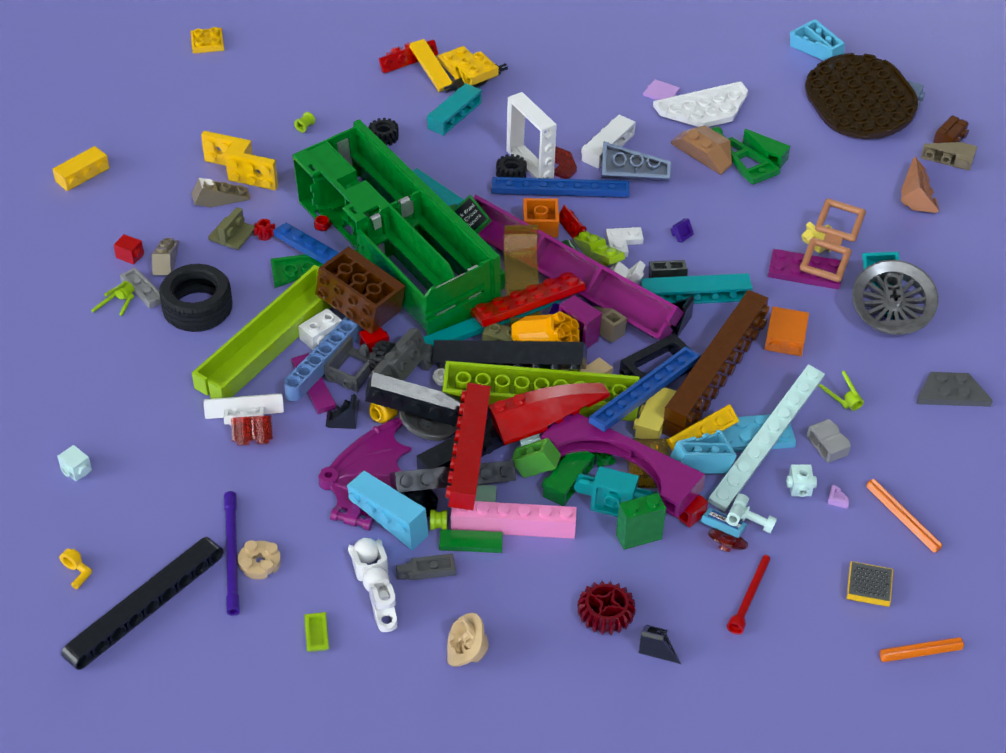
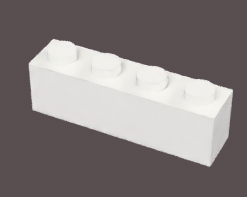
(616, 133)

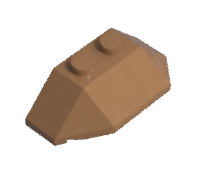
(706, 147)

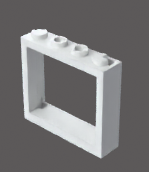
(518, 108)

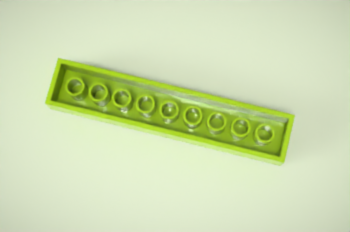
(514, 380)

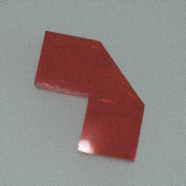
(567, 165)

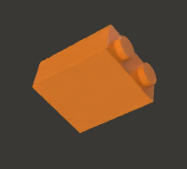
(786, 331)

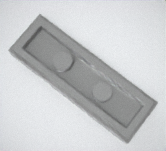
(142, 287)

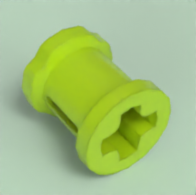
(304, 122)

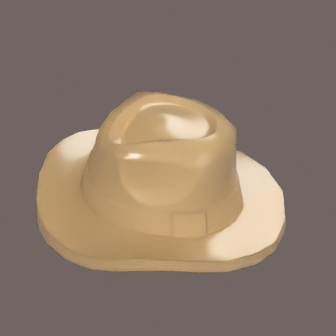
(467, 640)

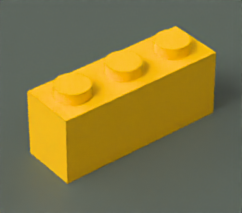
(81, 168)

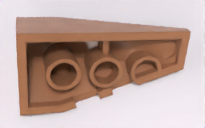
(917, 191)

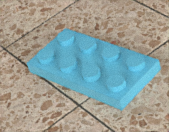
(743, 432)

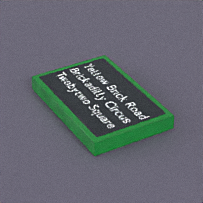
(473, 214)

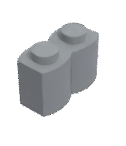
(828, 440)

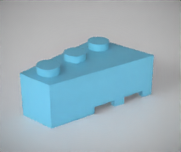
(816, 40)
(706, 454)

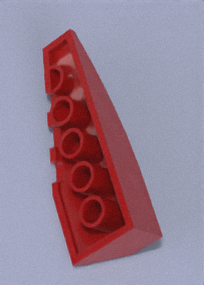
(535, 410)

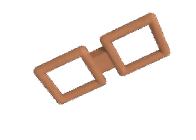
(833, 240)

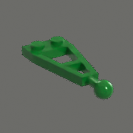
(755, 174)

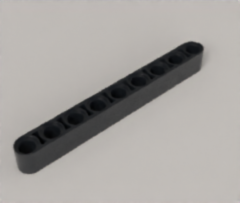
(141, 603)

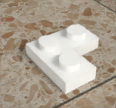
(621, 237)

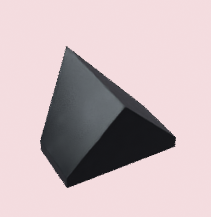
(686, 306)
(344, 416)
(656, 644)

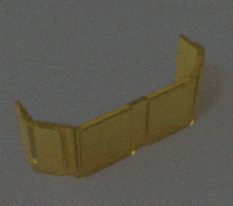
(520, 260)

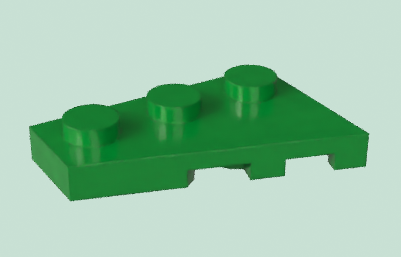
(291, 268)

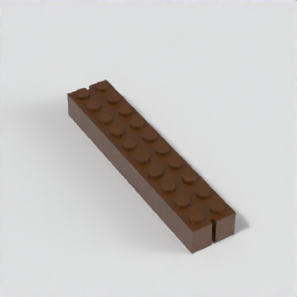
(716, 364)

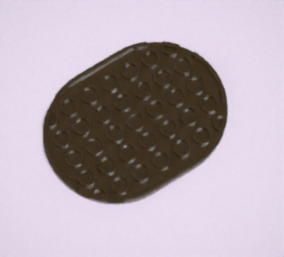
(861, 96)

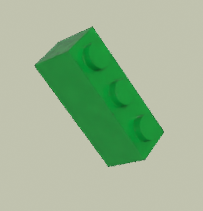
(560, 484)

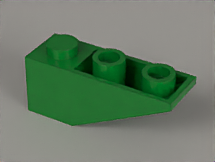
(770, 148)

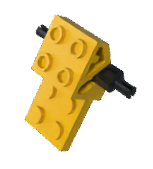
(468, 68)

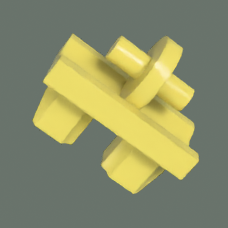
(812, 233)

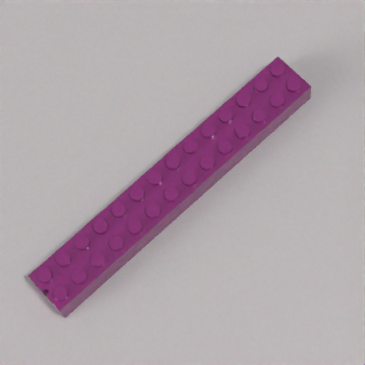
(603, 286)

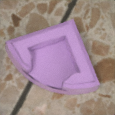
(838, 498)

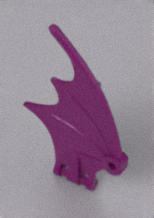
(374, 453)

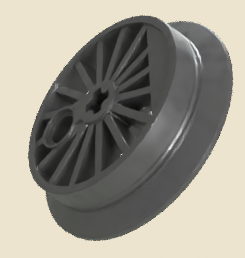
(894, 298)

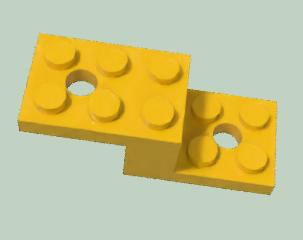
(239, 160)

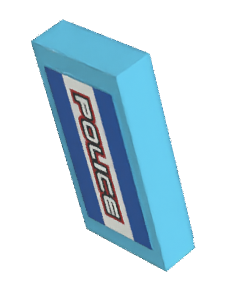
(718, 520)

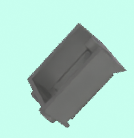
(339, 357)

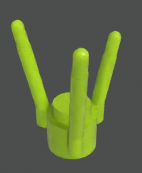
(122, 291)
(852, 398)

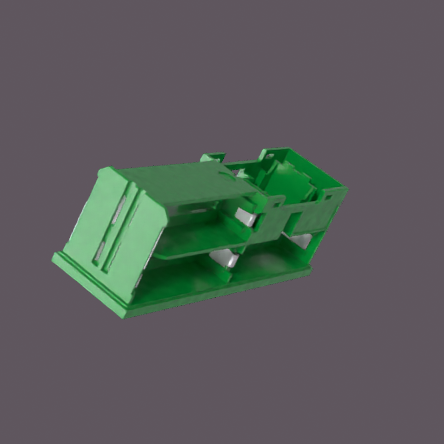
(401, 218)

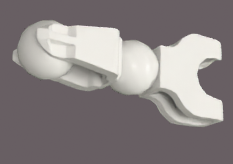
(375, 579)

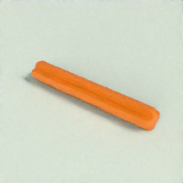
(921, 649)

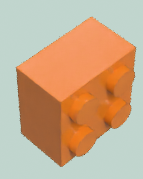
(543, 213)

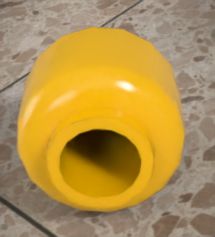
(381, 414)

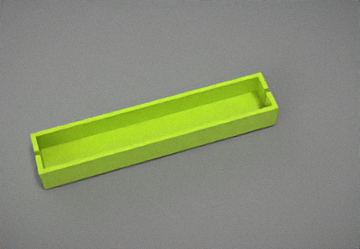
(260, 340)

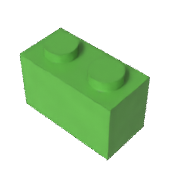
(536, 458)

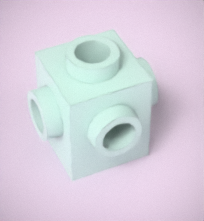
(801, 480)

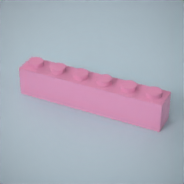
(517, 519)

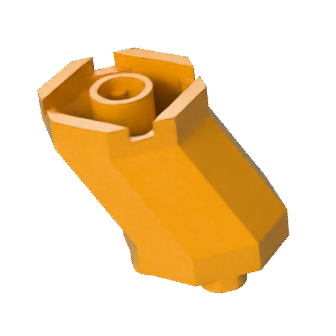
(546, 328)

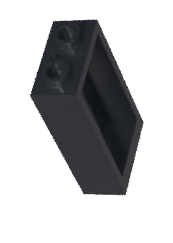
(671, 344)

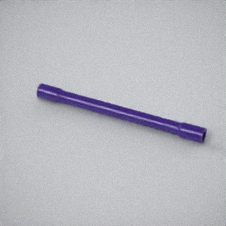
(232, 597)

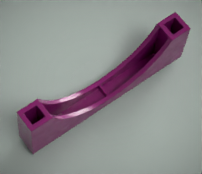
(675, 481)

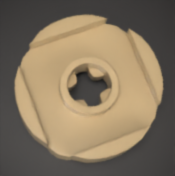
(257, 549)

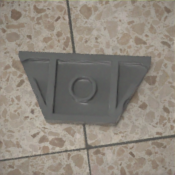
(954, 390)

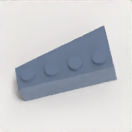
(634, 165)

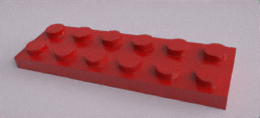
(527, 299)

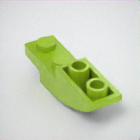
(596, 249)

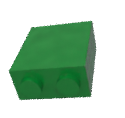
(640, 521)

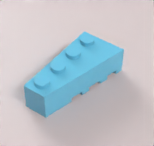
(390, 509)

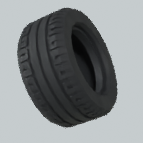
(197, 315)

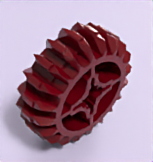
(611, 607)

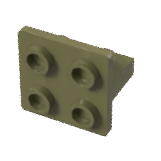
(232, 230)

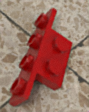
(402, 57)

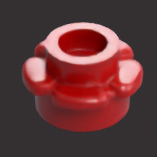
(322, 223)

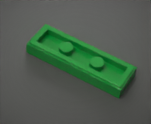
(471, 541)

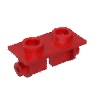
(570, 222)

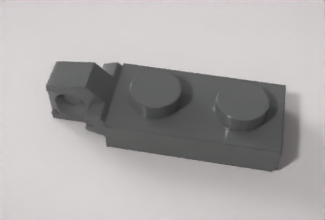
(427, 567)

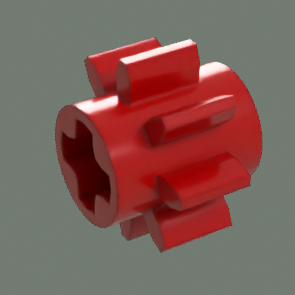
(264, 229)

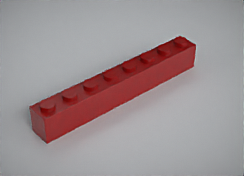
(469, 446)

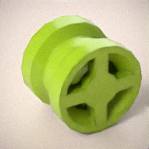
(438, 519)

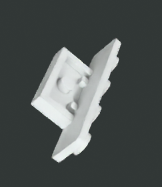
(243, 406)

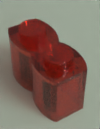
(252, 428)

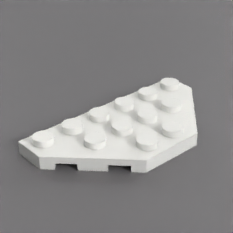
(705, 106)

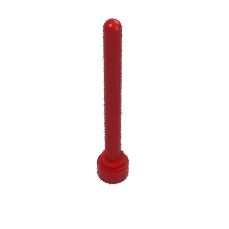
(737, 622)

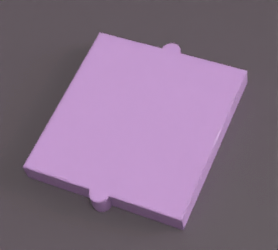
(660, 90)

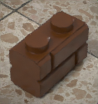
(952, 131)

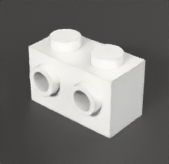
(317, 328)

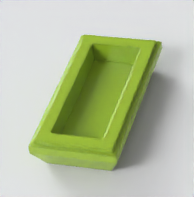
(316, 632)

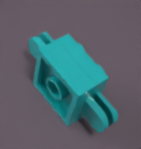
(609, 489)

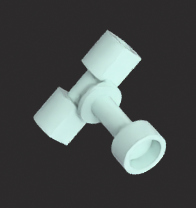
(740, 510)

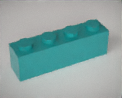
(454, 109)

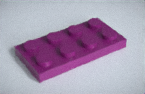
(786, 266)

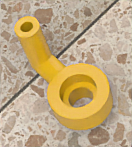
(72, 560)

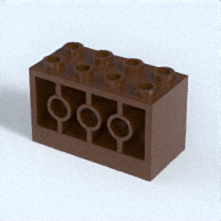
(359, 289)

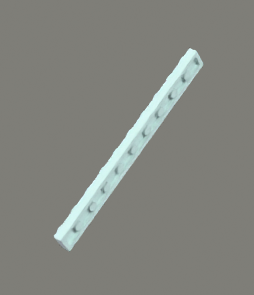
(766, 438)

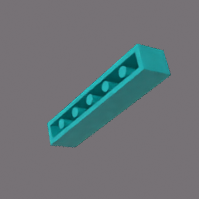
(703, 288)

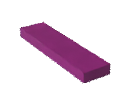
(318, 392)

